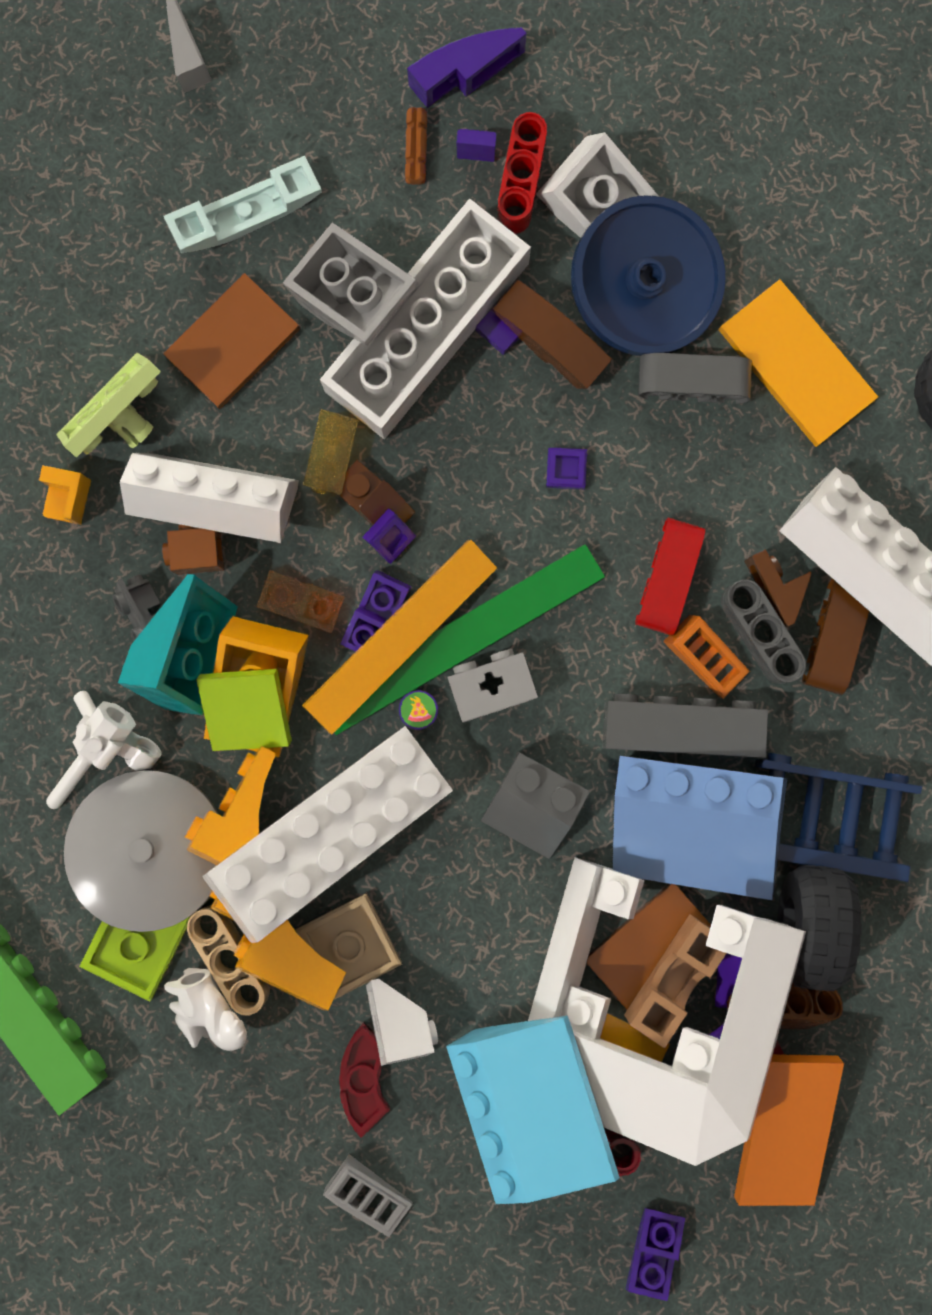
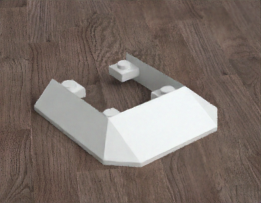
(714, 1083)

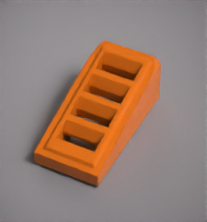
(697, 665)

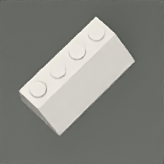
(207, 496)

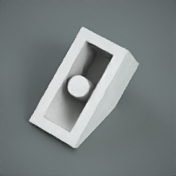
(399, 1025)

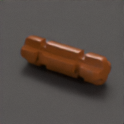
(416, 146)

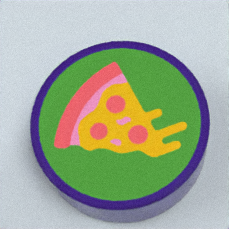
(418, 710)

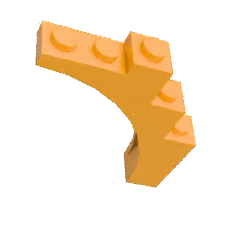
(282, 955)

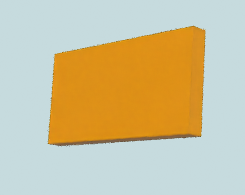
(798, 363)

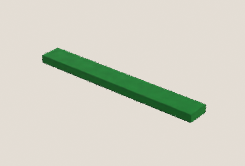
(484, 627)

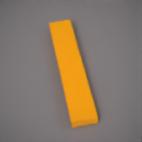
(399, 637)

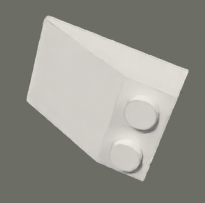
(591, 182)

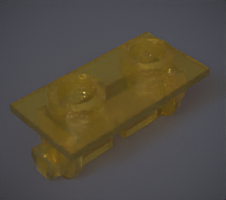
(330, 452)

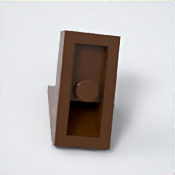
(372, 496)
(784, 598)

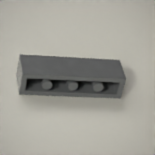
(685, 728)

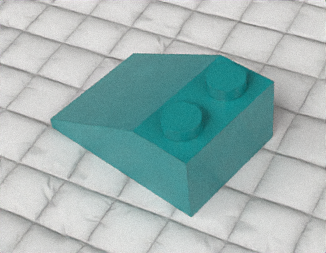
(178, 647)

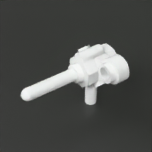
(98, 740)

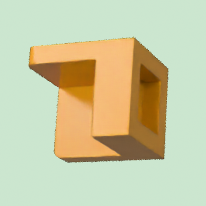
(65, 494)

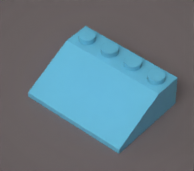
(532, 1110)

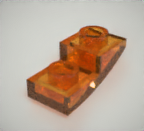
(300, 601)

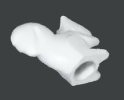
(205, 1011)

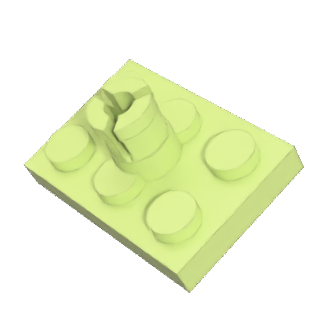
(113, 409)

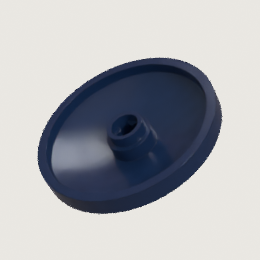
(648, 275)

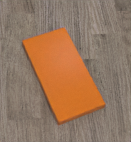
(790, 1132)

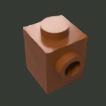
(193, 550)

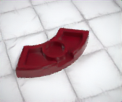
(360, 1081)

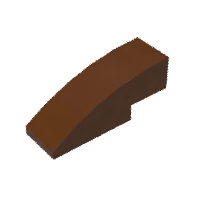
(551, 335)

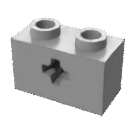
(515, 690)

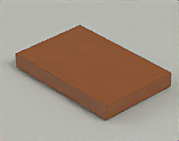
(231, 341)
(639, 943)

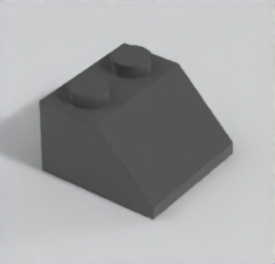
(535, 805)

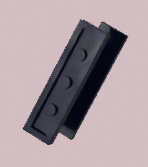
(844, 855)

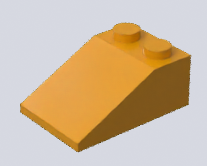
(258, 646)

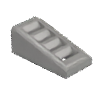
(186, 56)
(364, 1176)

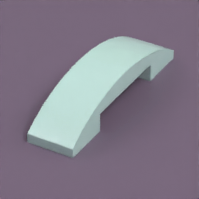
(246, 210)

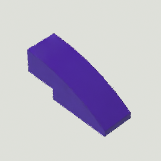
(465, 63)

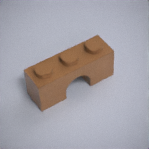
(663, 997)

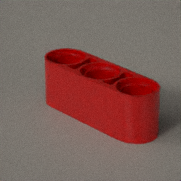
(527, 157)
(671, 576)

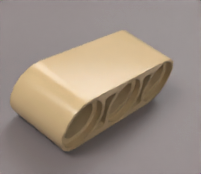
(227, 979)

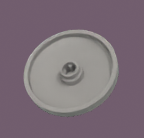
(131, 853)

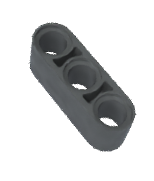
(695, 376)
(780, 639)

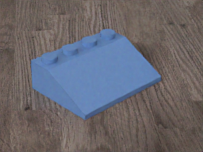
(698, 826)

